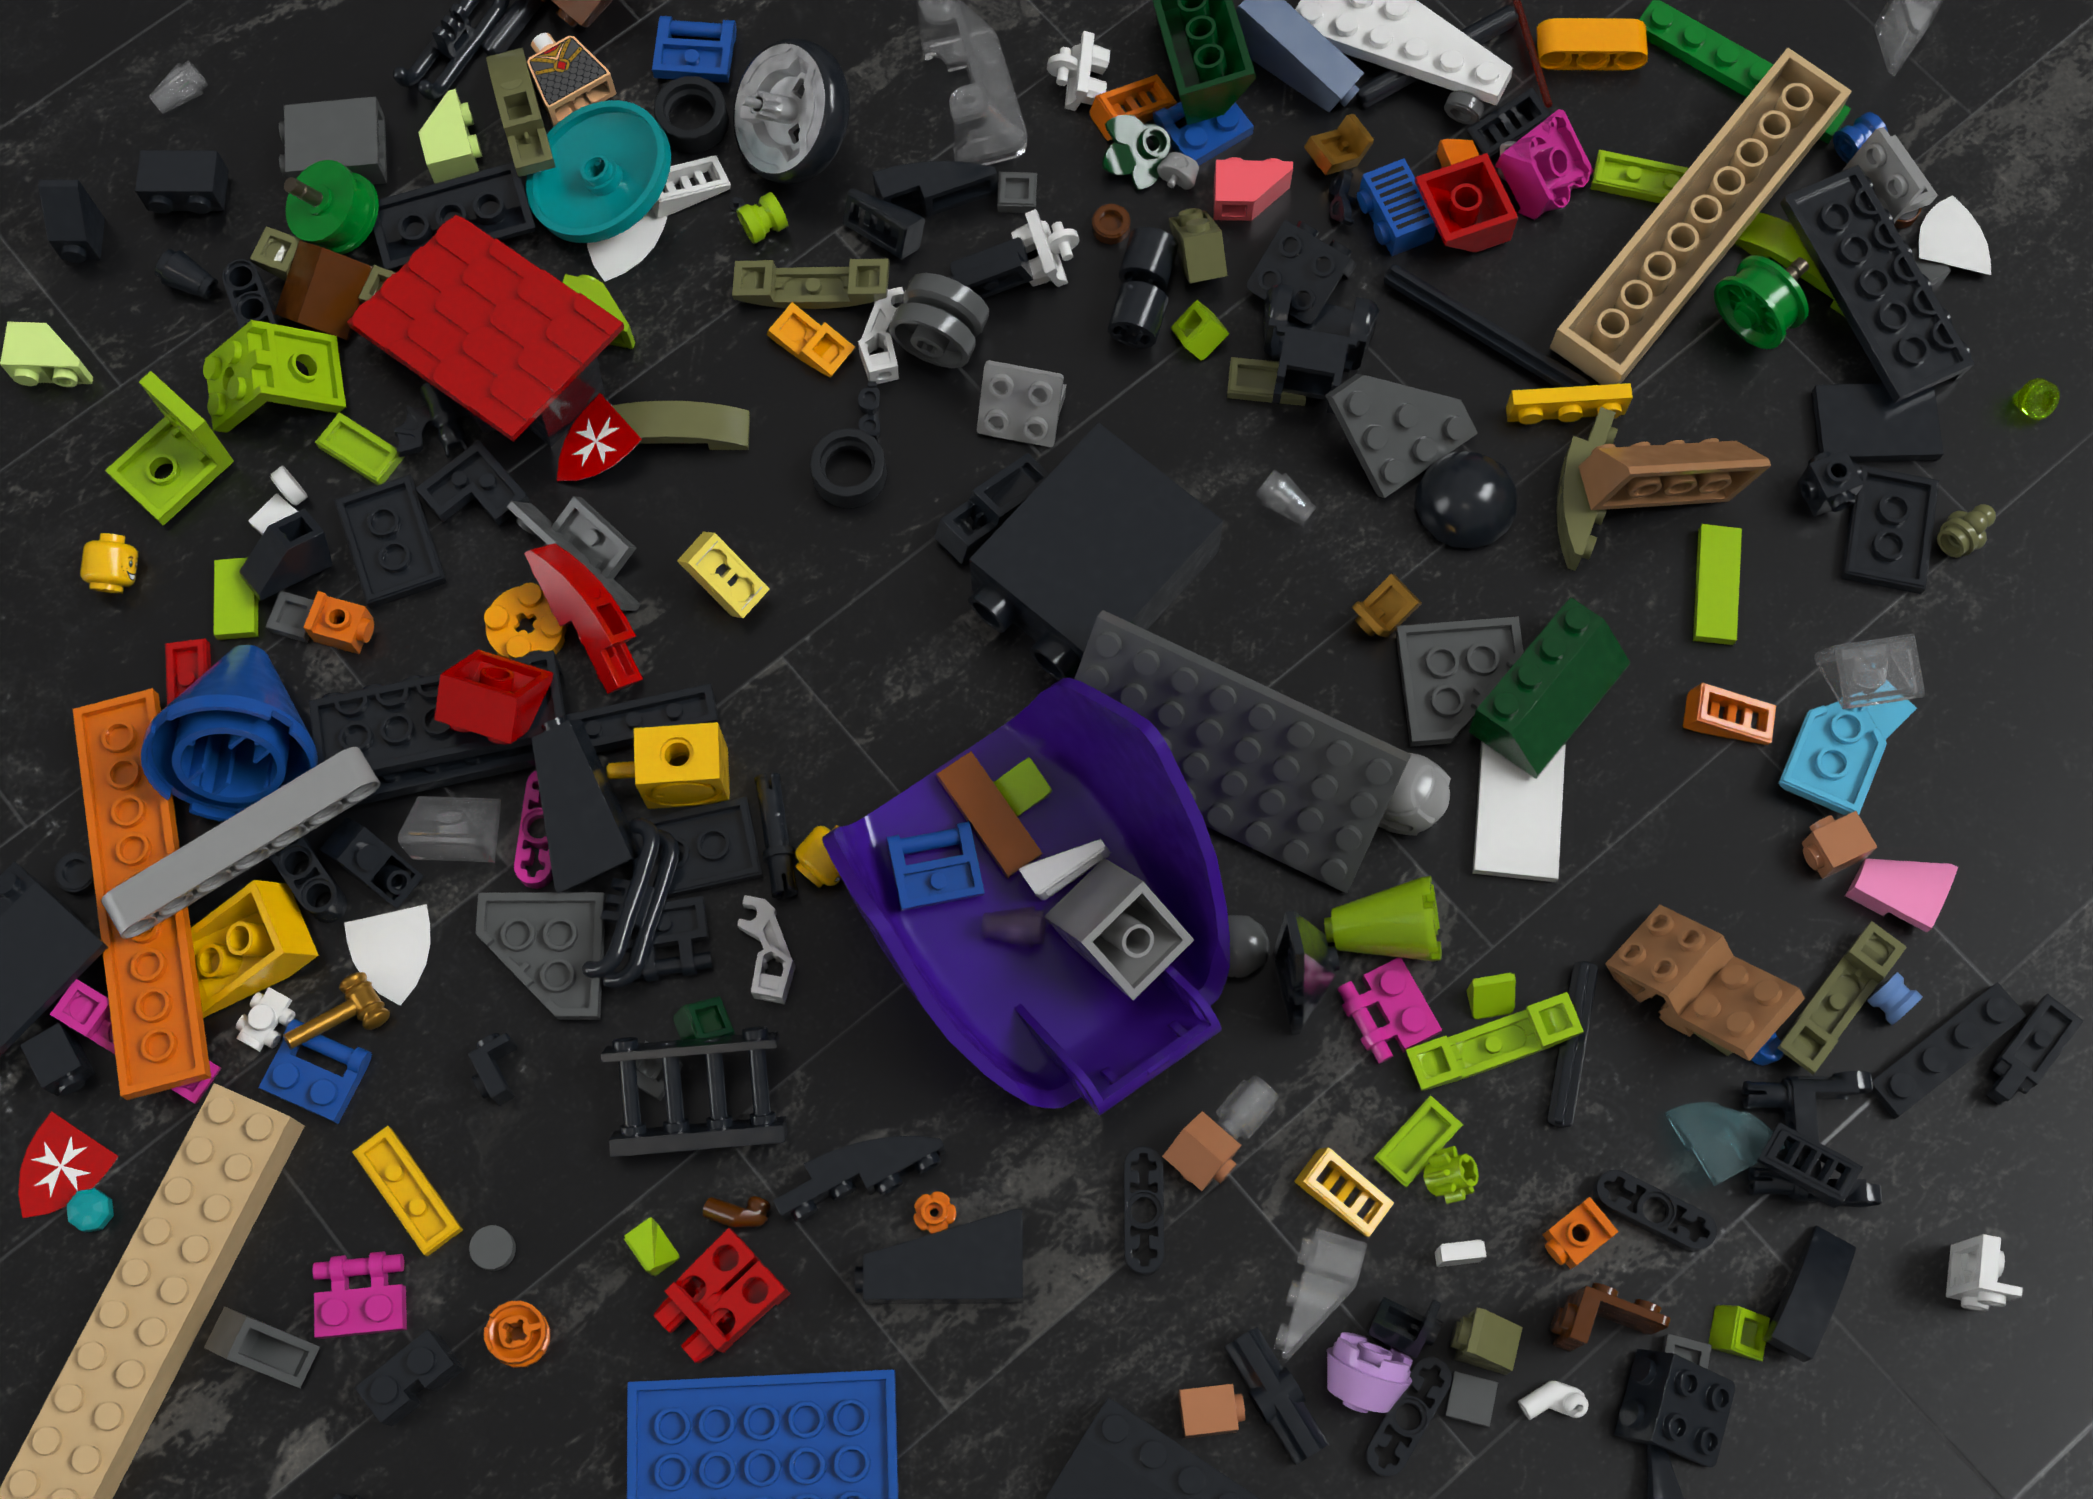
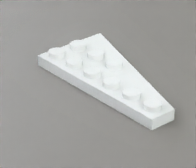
(1410, 41)

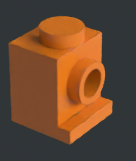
(324, 627)
(1593, 1223)

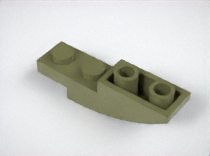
(520, 112)
(1573, 509)

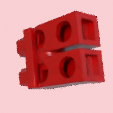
(716, 1300)

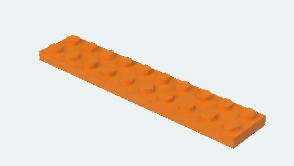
(154, 974)

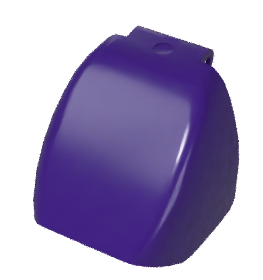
(1043, 1014)

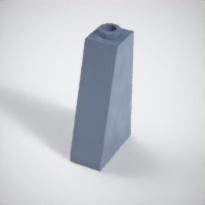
(1297, 52)

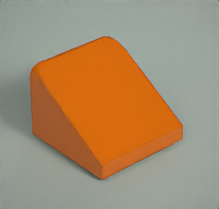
(1455, 150)

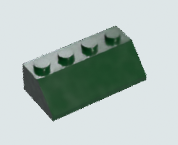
(1205, 55)
(1551, 689)

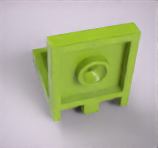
(262, 367)
(178, 440)

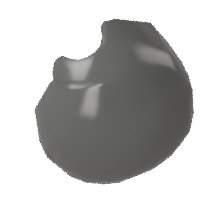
(1247, 945)

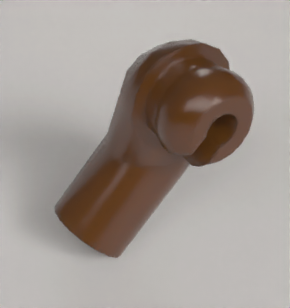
(735, 1216)

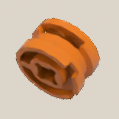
(517, 1334)

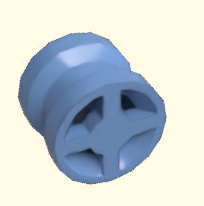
(1894, 998)

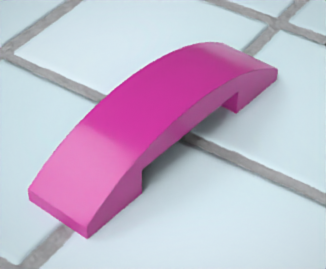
(90, 1015)

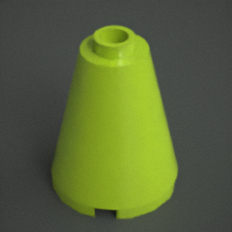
(1389, 923)

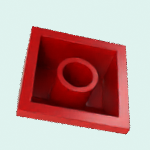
(1469, 204)
(491, 696)

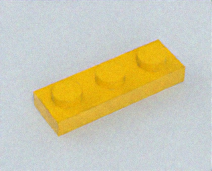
(1567, 403)

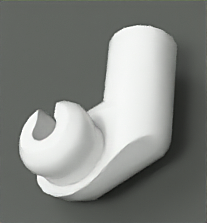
(1557, 1397)

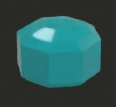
(90, 1210)

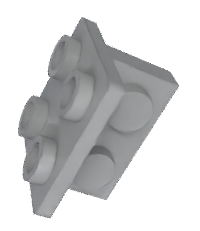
(1893, 173)
(1020, 403)

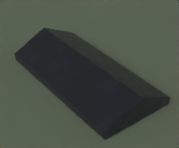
(488, 199)

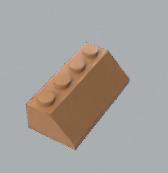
(1669, 473)

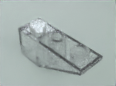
(1328, 1277)

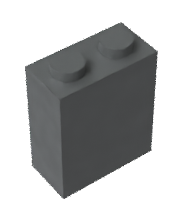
(337, 131)

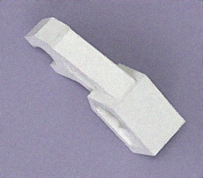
(880, 366)
(767, 930)

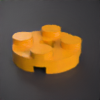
(506, 613)

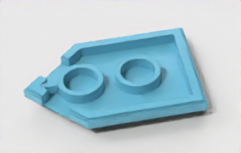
(1834, 758)

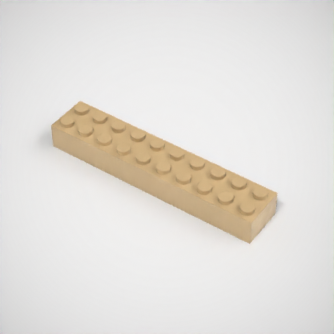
(1700, 219)
(154, 1302)

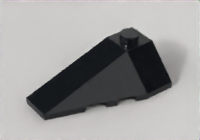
(1303, 968)

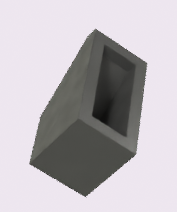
(261, 1347)

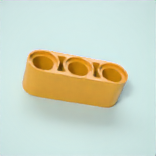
(1592, 44)

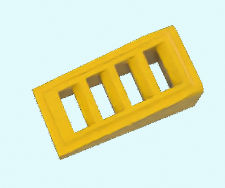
(1353, 1179)

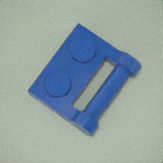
(693, 57)
(1205, 138)
(938, 879)
(311, 1085)

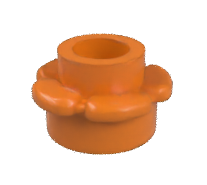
(938, 1201)

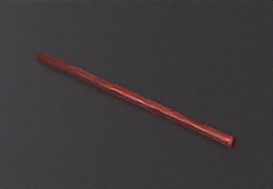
(1533, 54)

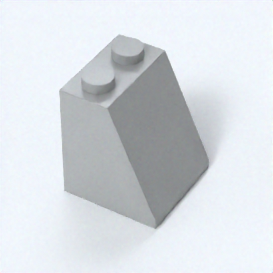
(1119, 927)

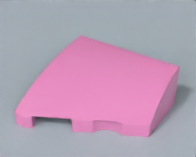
(1904, 889)

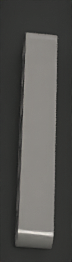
(240, 842)

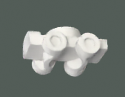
(266, 1012)

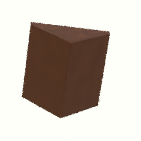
(322, 289)

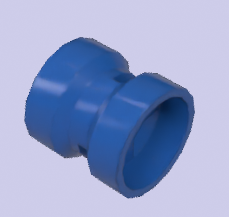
(1851, 138)

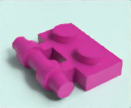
(1400, 1004)
(362, 1309)

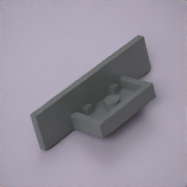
(587, 538)

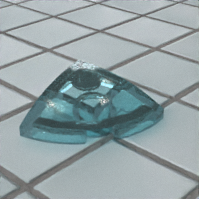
(1720, 1137)

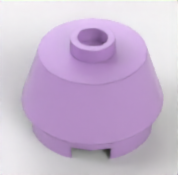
(1366, 1373)

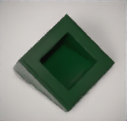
(703, 1020)

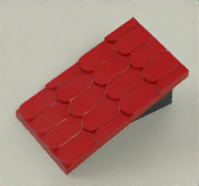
(491, 332)

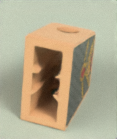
(567, 76)

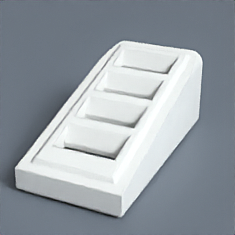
(688, 195)
(1059, 870)

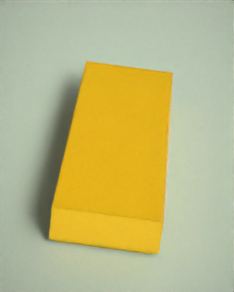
(407, 1191)

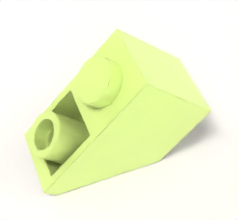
(447, 140)
(38, 355)

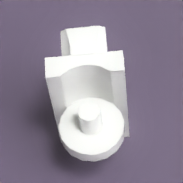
(1073, 69)
(1038, 236)

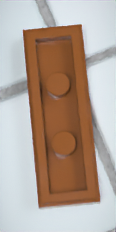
(989, 814)

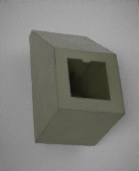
(1200, 245)
(1486, 1341)

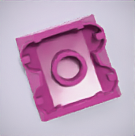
(1545, 166)

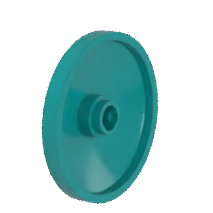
(606, 173)

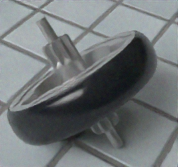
(771, 110)

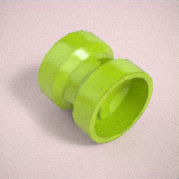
(759, 219)

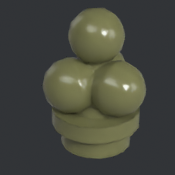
(1965, 531)

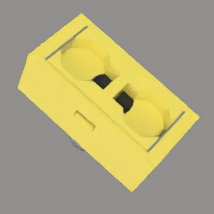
(723, 574)

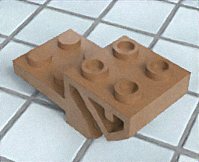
(1702, 983)

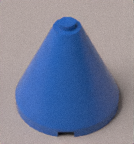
(228, 738)

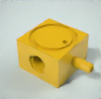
(677, 765)

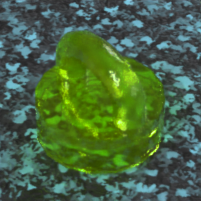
(2037, 398)

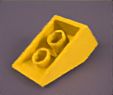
(249, 944)

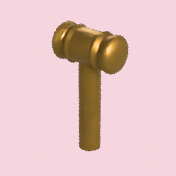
(361, 1001)

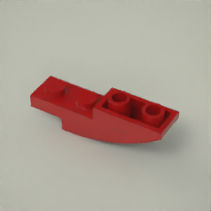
(582, 599)

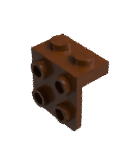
(1577, 1318)

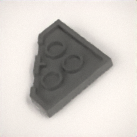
(1398, 428)
(1451, 671)
(546, 944)

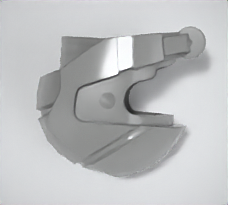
(1418, 798)

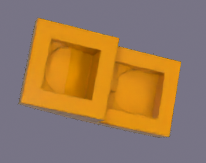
(809, 341)

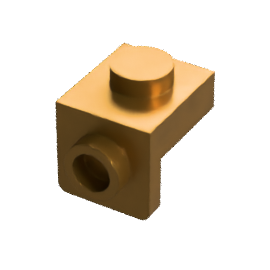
(1340, 147)
(1386, 607)

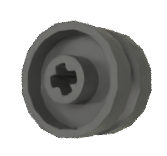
(939, 320)

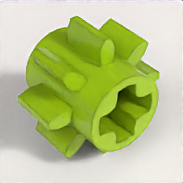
(1451, 1174)

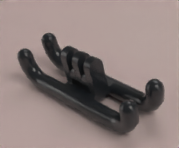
(454, 40)
(636, 907)

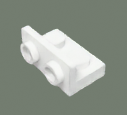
(1975, 1272)

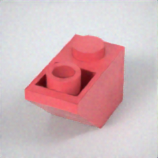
(1248, 186)

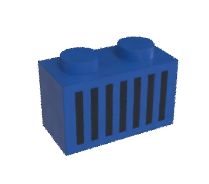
(1396, 207)

